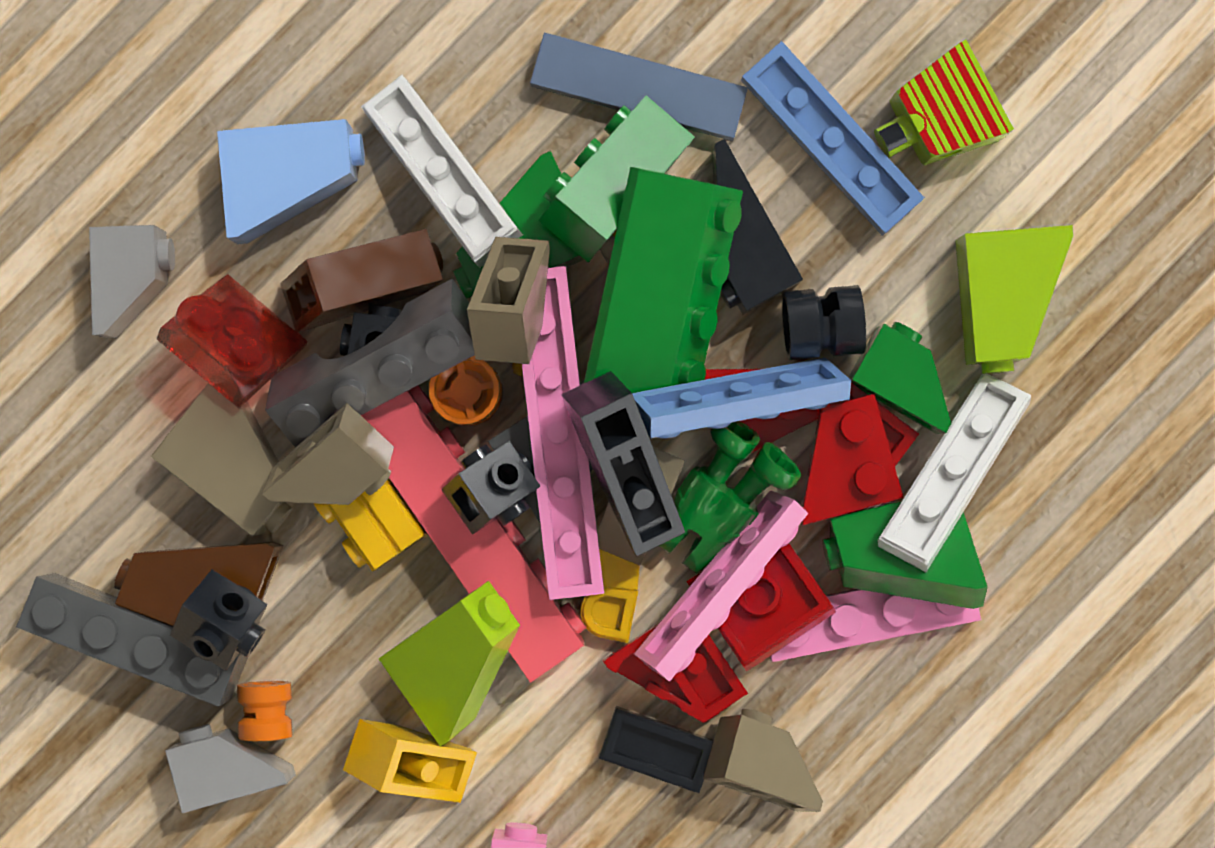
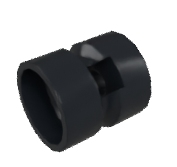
(823, 322)

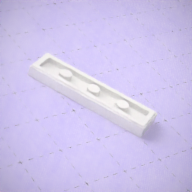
(439, 169)
(954, 472)

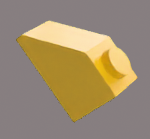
(408, 762)

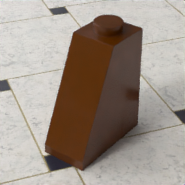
(361, 276)
(162, 580)

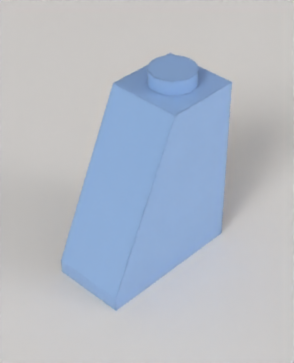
(283, 171)

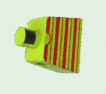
(945, 110)

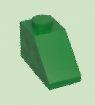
(902, 376)

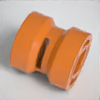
(264, 710)

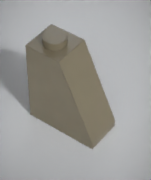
(224, 460)

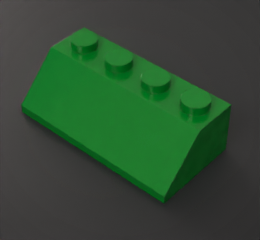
(664, 280)

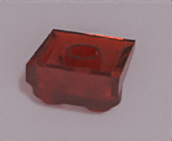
(231, 339)

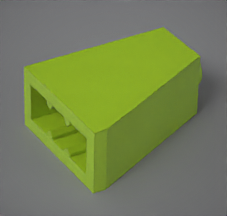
(1007, 290)
(453, 661)

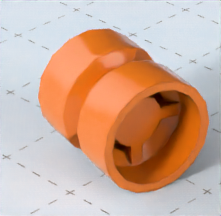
(467, 392)

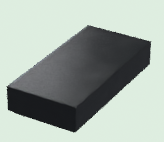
(656, 749)

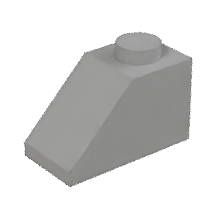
(126, 273)
(221, 767)

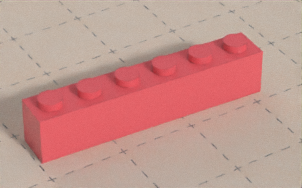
(420, 468)

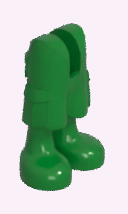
(722, 511)

